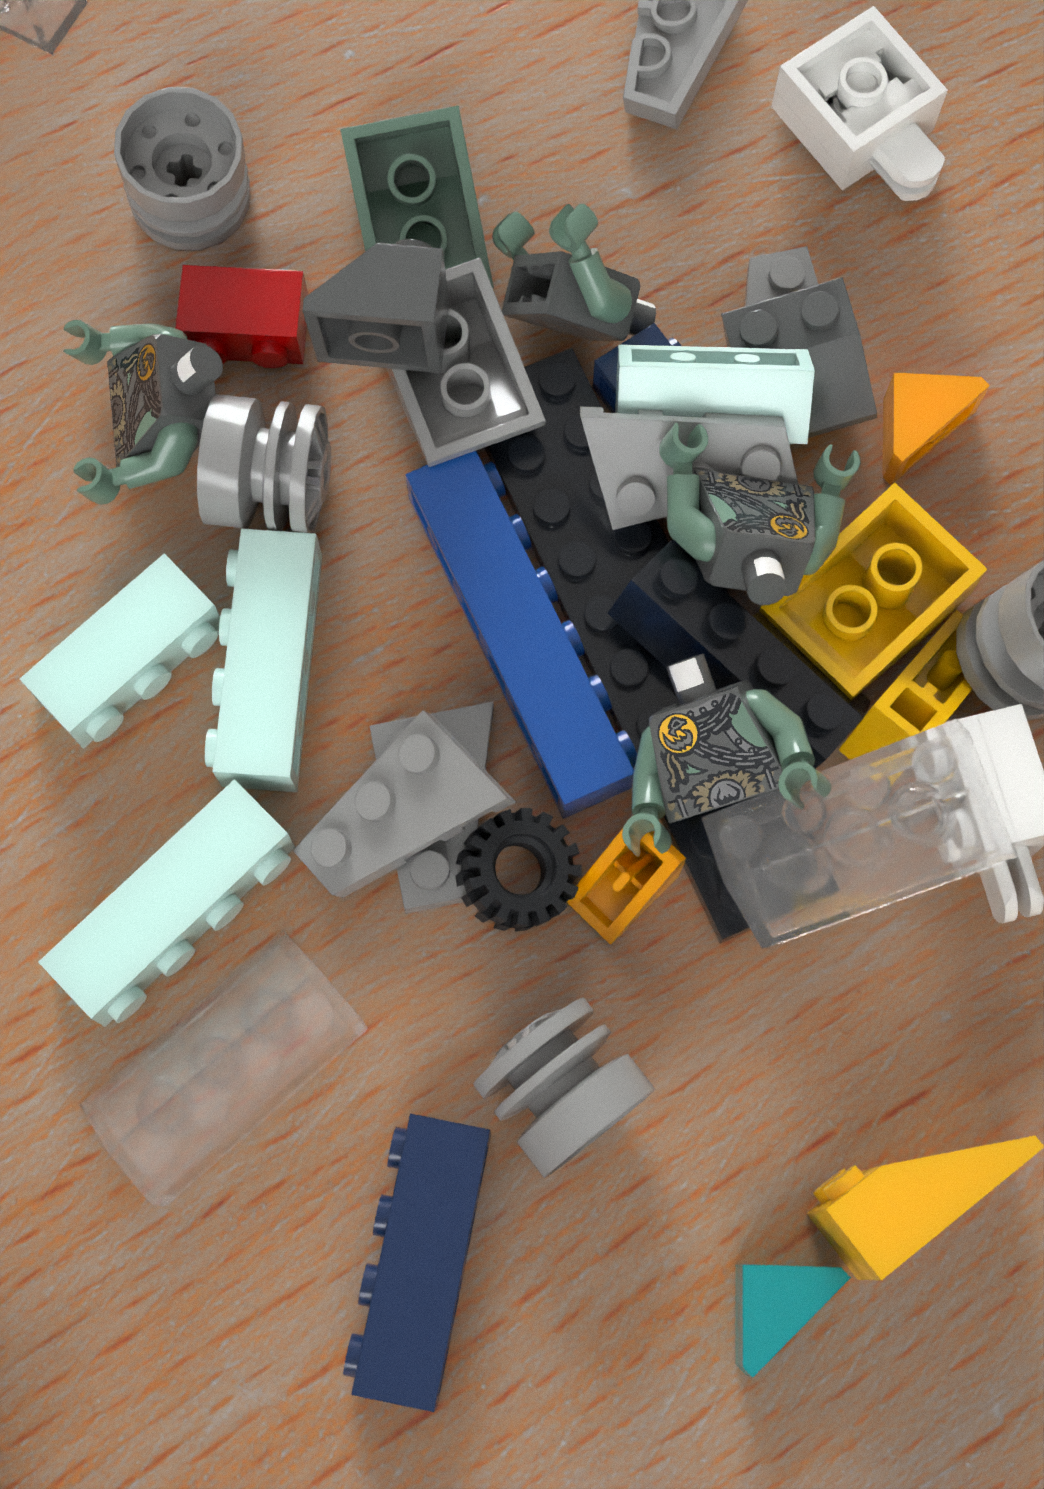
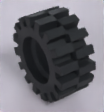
(555, 863)

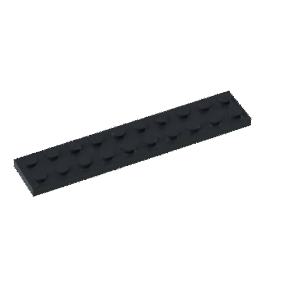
(590, 564)

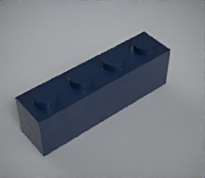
(420, 1263)

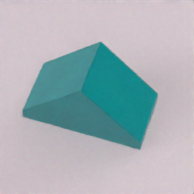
(775, 1305)

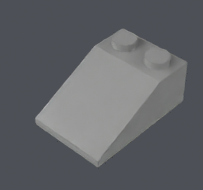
(482, 381)

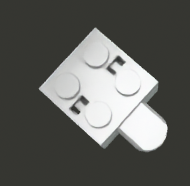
(865, 106)
(1018, 786)

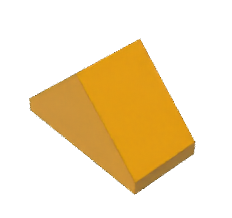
(922, 413)
(624, 885)

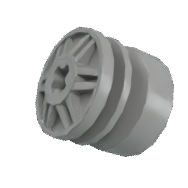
(183, 168)
(255, 464)
(1004, 645)
(562, 1085)

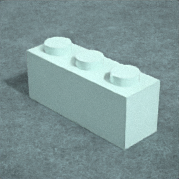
(717, 380)
(124, 652)

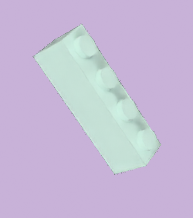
(266, 660)
(169, 905)

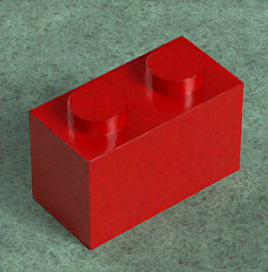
(245, 313)

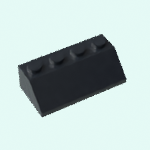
(683, 616)

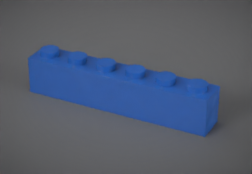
(521, 634)

